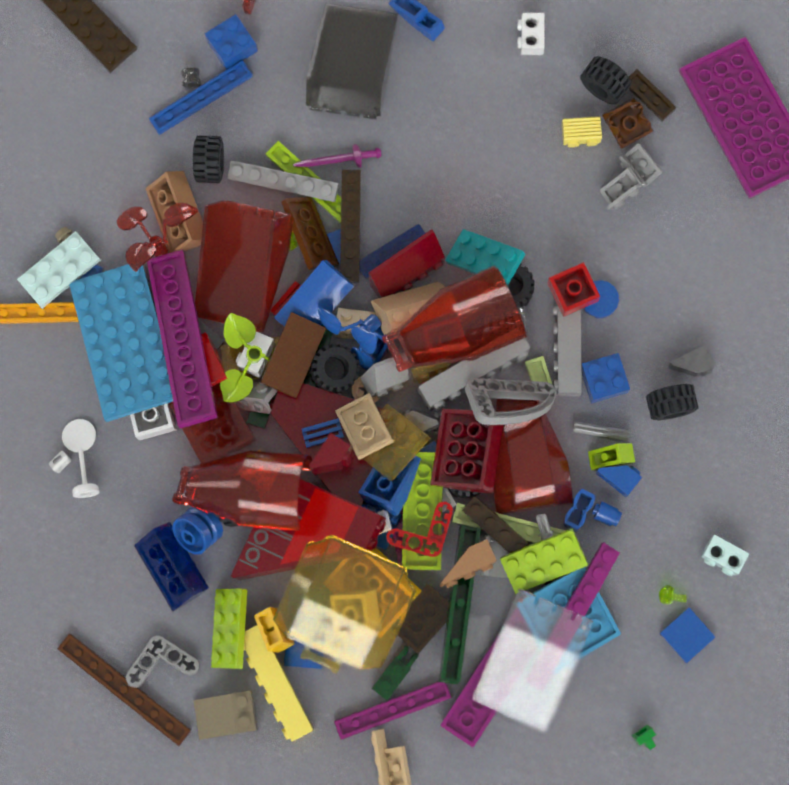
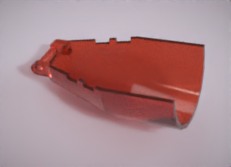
(460, 323)
(246, 488)

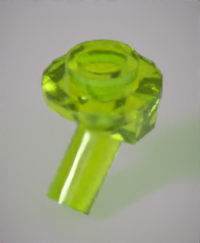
(667, 595)

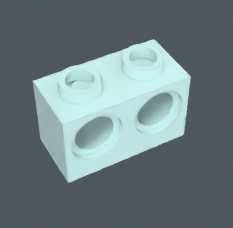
(726, 550)

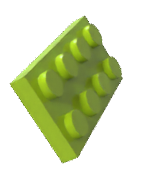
(544, 561)
(229, 628)

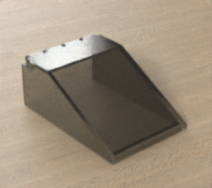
(351, 61)

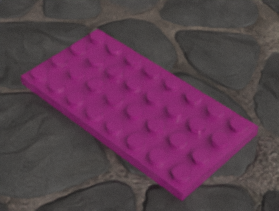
(742, 114)

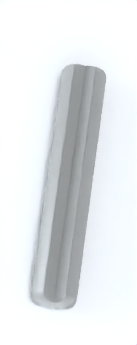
(602, 431)

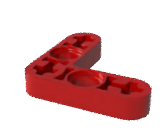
(431, 537)

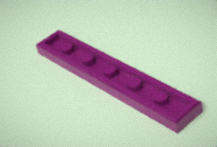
(392, 709)

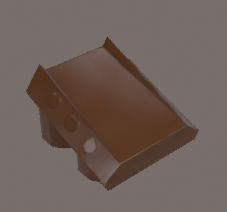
(628, 122)

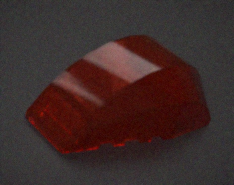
(530, 464)

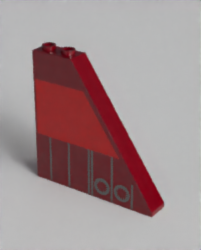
(319, 516)

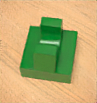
(644, 736)

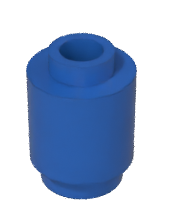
(606, 514)

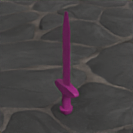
(357, 156)

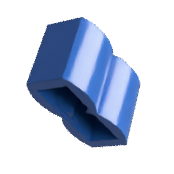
(580, 506)

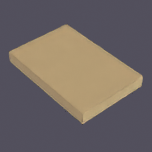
(364, 426)

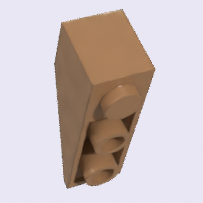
(474, 559)

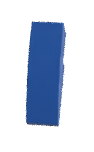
(419, 17)

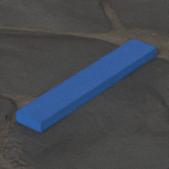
(200, 97)

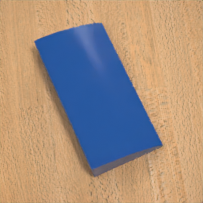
(323, 288)

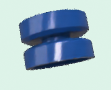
(197, 530)

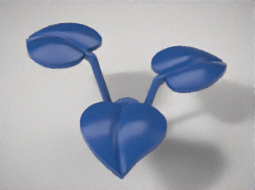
(363, 335)

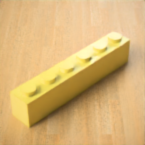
(277, 686)

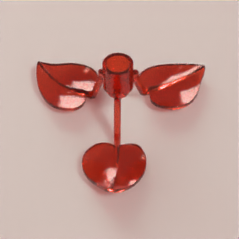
(141, 253)

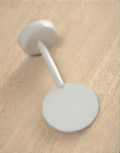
(79, 437)

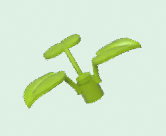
(239, 332)

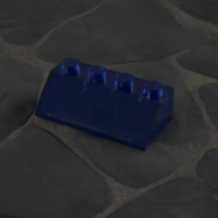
(171, 566)

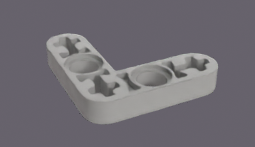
(162, 653)

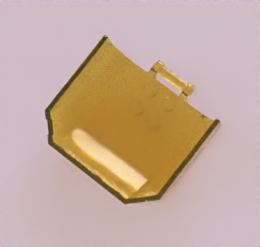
(345, 604)

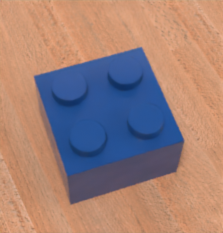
(231, 42)
(605, 378)

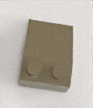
(225, 715)

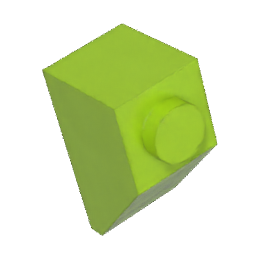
(611, 456)

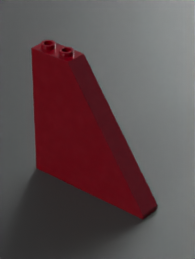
(312, 408)

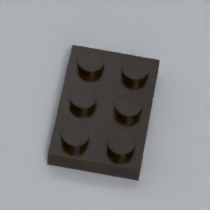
(424, 618)

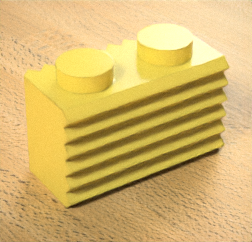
(581, 131)

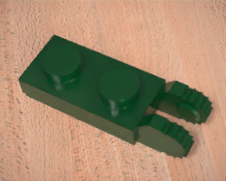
(394, 675)

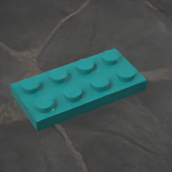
(476, 253)

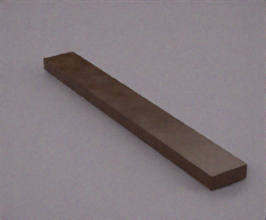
(117, 684)

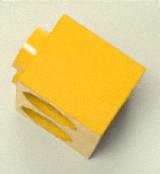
(272, 635)

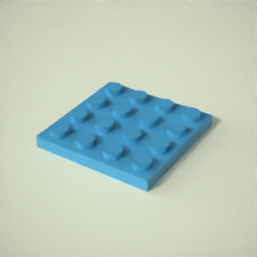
(603, 625)

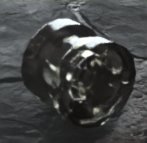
(191, 77)

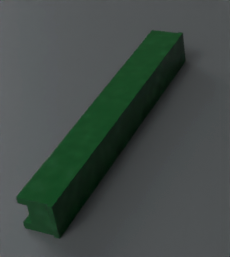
(458, 614)

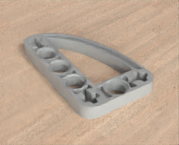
(479, 389)

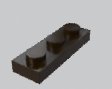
(650, 96)

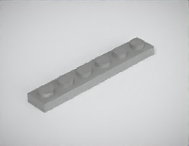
(283, 181)

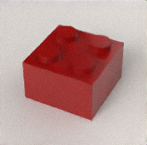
(573, 289)

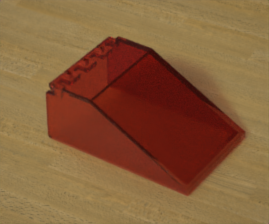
(241, 261)

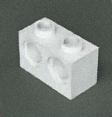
(535, 34)

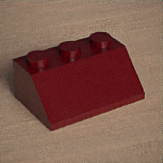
(331, 456)

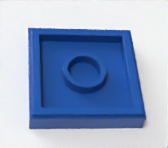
(687, 635)

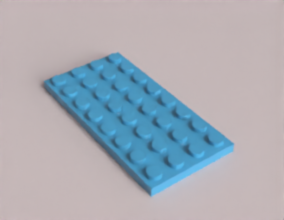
(122, 341)

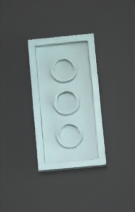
(58, 269)

